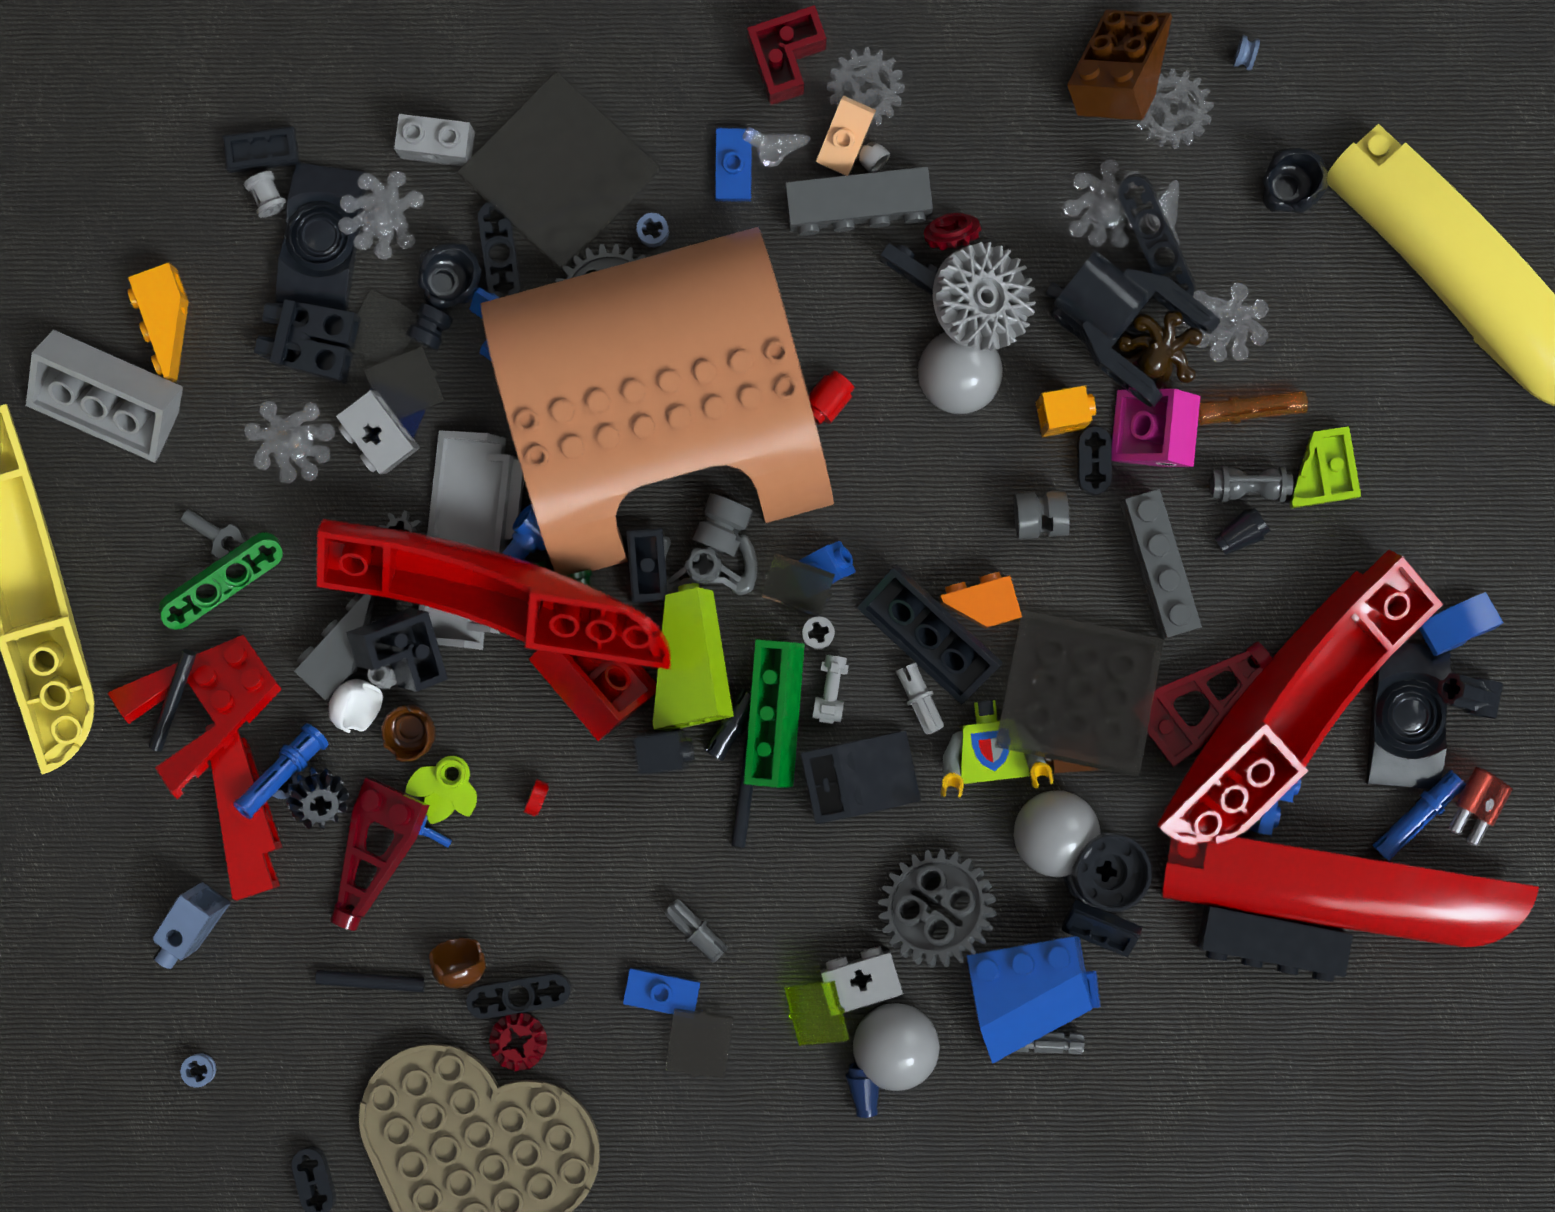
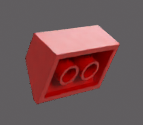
(596, 689)

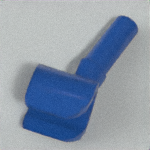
(434, 835)

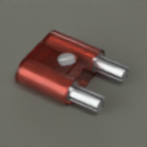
(1483, 800)

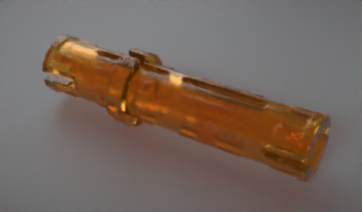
(1253, 407)

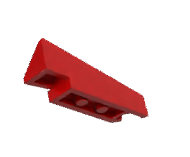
(244, 839)

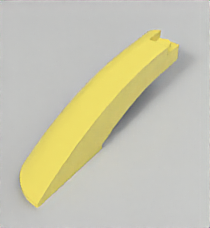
(1455, 254)
(37, 619)

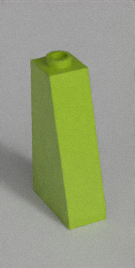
(697, 681)

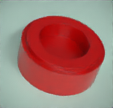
(536, 797)

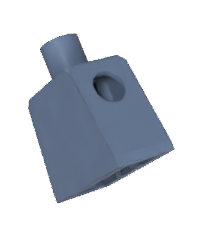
(188, 924)

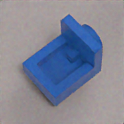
(833, 559)

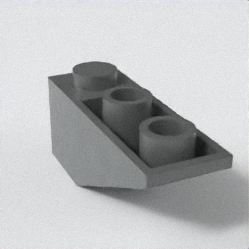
(333, 659)

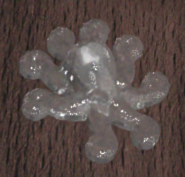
(1104, 206)
(381, 214)
(1234, 323)
(291, 440)

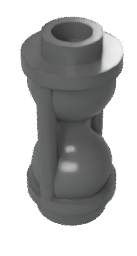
(1234, 484)

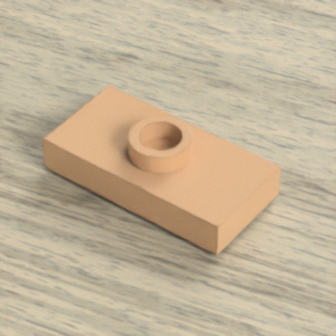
(845, 135)

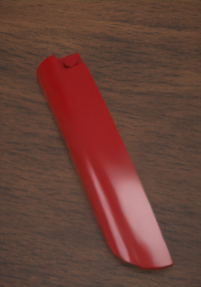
(488, 588)
(1297, 701)
(1346, 891)

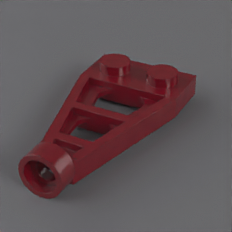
(1166, 726)
(393, 810)

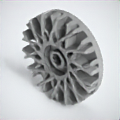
(982, 297)

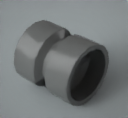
(1041, 514)
(722, 525)

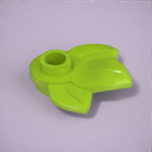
(440, 792)

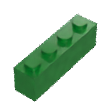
(774, 713)

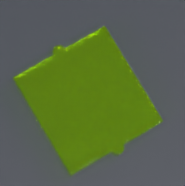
(816, 1013)

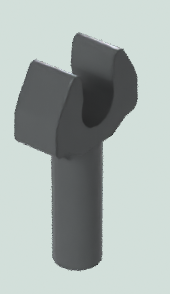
(213, 533)

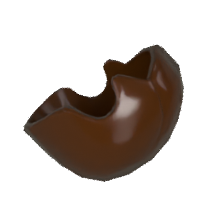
(408, 732)
(457, 962)

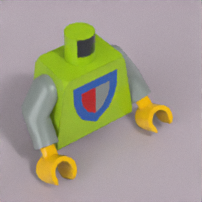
(974, 758)

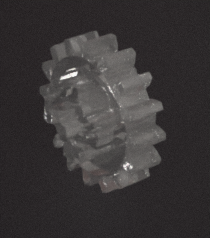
(854, 79)
(1186, 113)

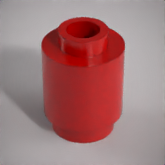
(830, 397)

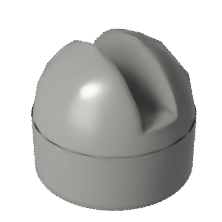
(873, 157)

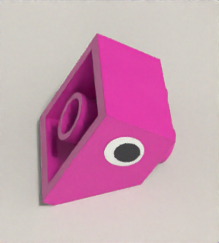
(1158, 434)

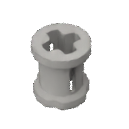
(265, 194)
(823, 623)

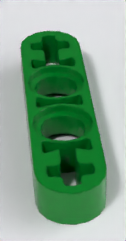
(216, 575)

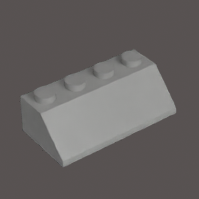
(102, 395)

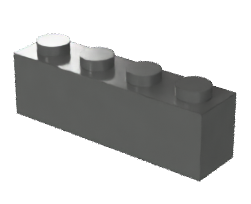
(859, 200)
(1160, 564)

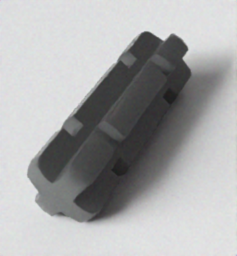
(1056, 1042)

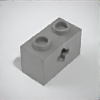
(434, 140)
(395, 440)
(881, 986)

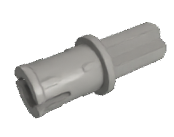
(920, 698)

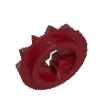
(952, 231)
(523, 1025)

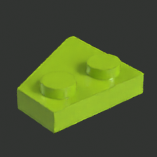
(1327, 470)

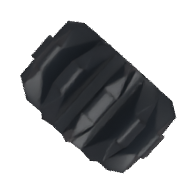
(303, 796)

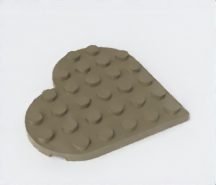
(464, 1144)

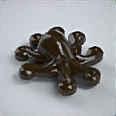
(1161, 348)

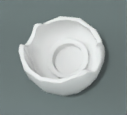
(355, 705)

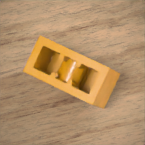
(1065, 410)

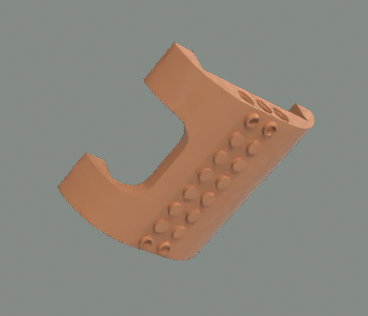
(650, 380)

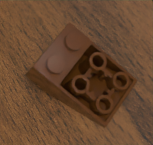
(1121, 65)

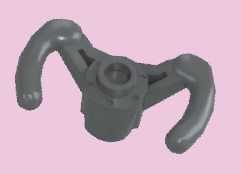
(705, 568)

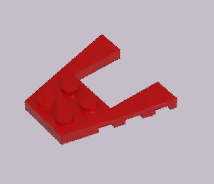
(230, 686)

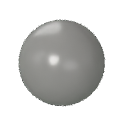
(958, 376)
(1054, 831)
(896, 1046)

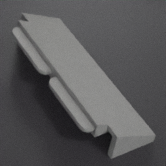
(474, 503)

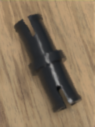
(730, 727)

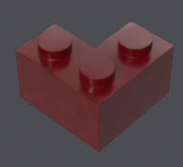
(779, 44)

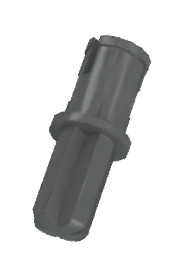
(695, 930)

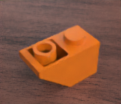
(985, 603)

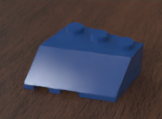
(1028, 992)

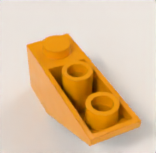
(164, 314)

